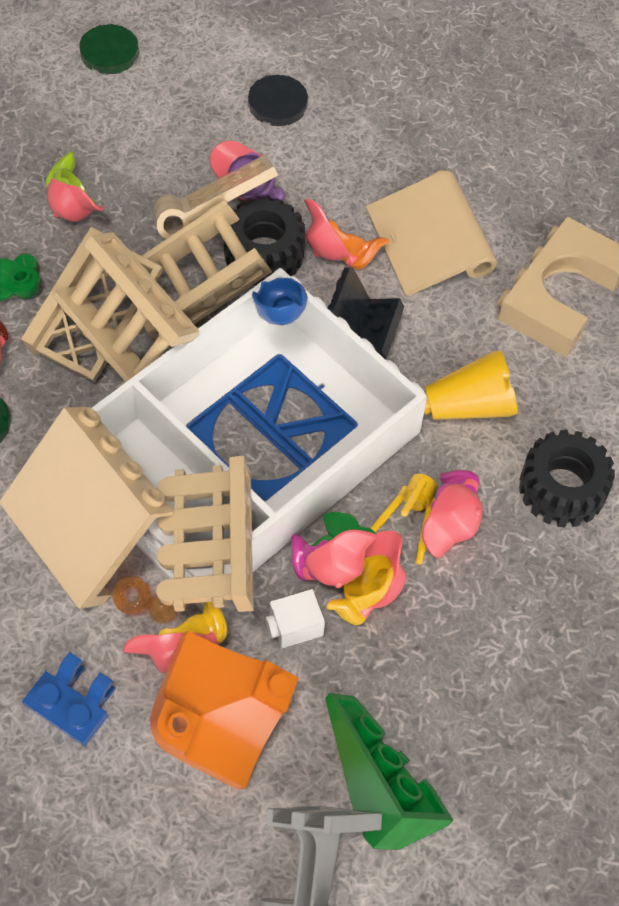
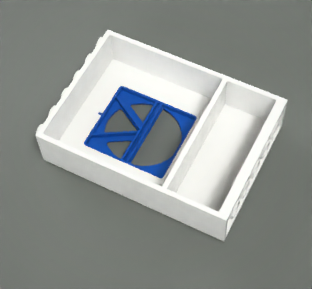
(172, 406)

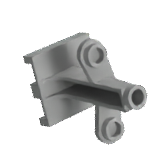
(319, 839)

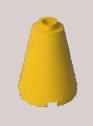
(473, 391)

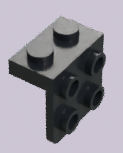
(367, 317)

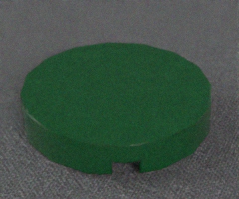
(109, 49)

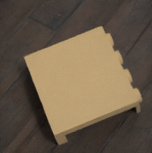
(82, 504)

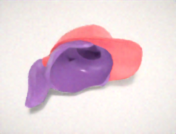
(231, 156)

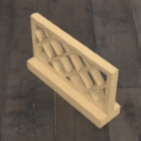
(51, 317)

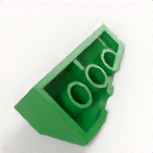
(380, 780)

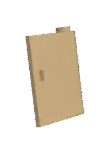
(431, 233)

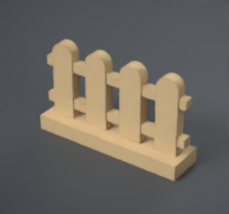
(215, 552)

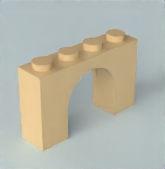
(534, 310)

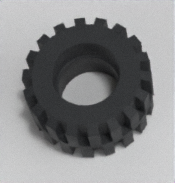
(271, 221)
(560, 501)

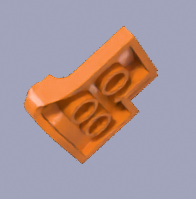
(219, 708)

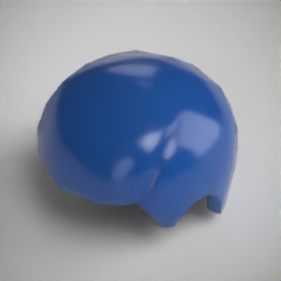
(280, 301)

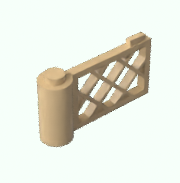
(174, 213)

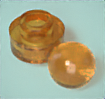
(158, 611)

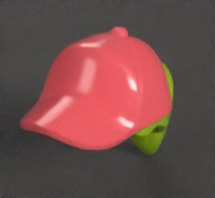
(66, 192)

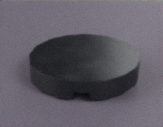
(278, 100)

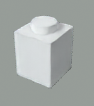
(295, 619)

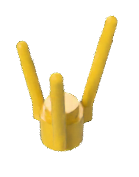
(416, 496)

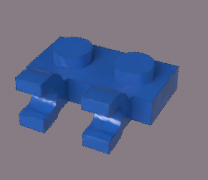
(66, 708)

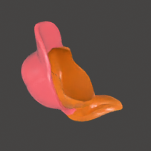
(336, 245)

